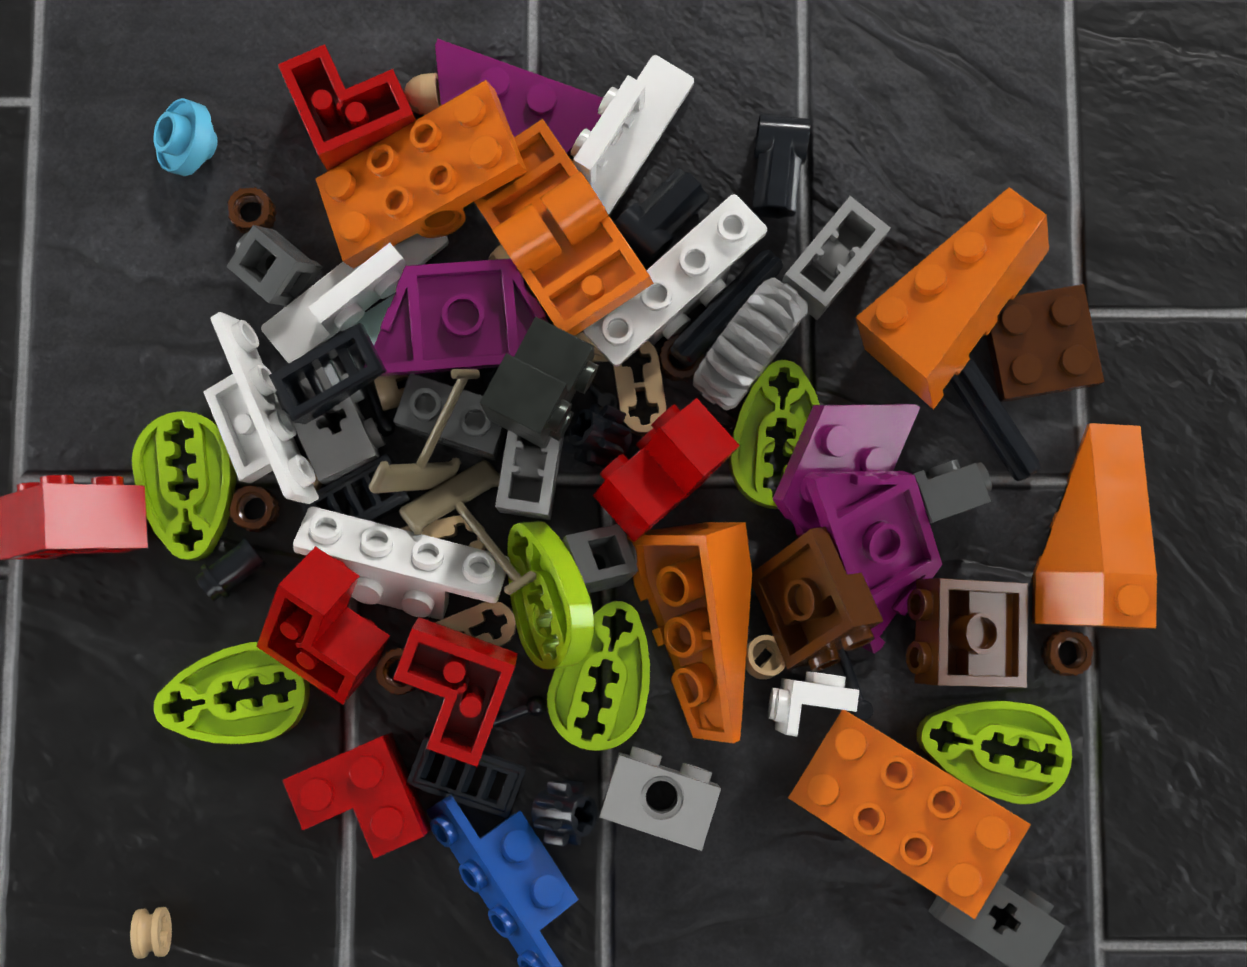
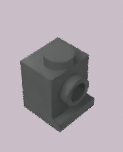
(272, 266)
(953, 489)
(603, 557)

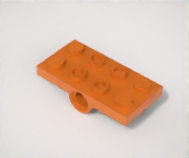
(421, 176)
(562, 236)
(910, 813)

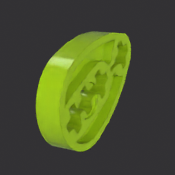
(759, 415)
(169, 510)
(555, 608)
(628, 695)
(217, 721)
(1011, 721)

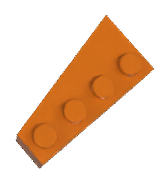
(953, 296)

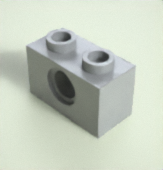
(683, 821)

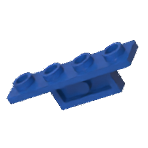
(511, 877)

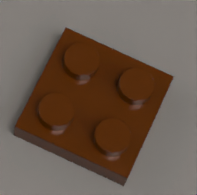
(1044, 344)

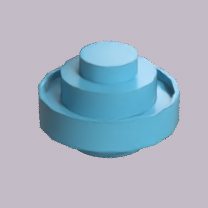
(184, 137)

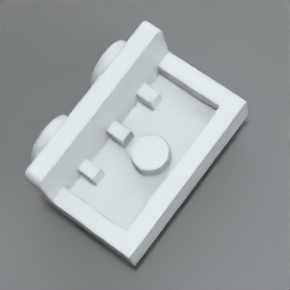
(817, 690)

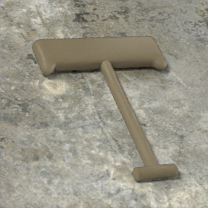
(424, 474)
(454, 495)

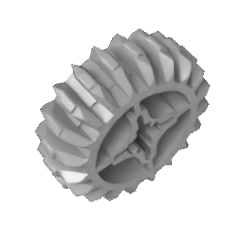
(749, 343)

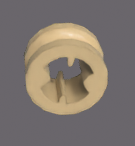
(151, 932)

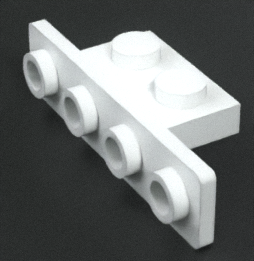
(629, 128)
(682, 279)
(344, 295)
(251, 418)
(399, 566)

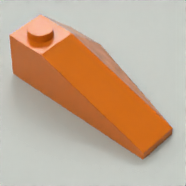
(1101, 539)
(701, 603)

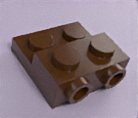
(814, 602)
(969, 633)

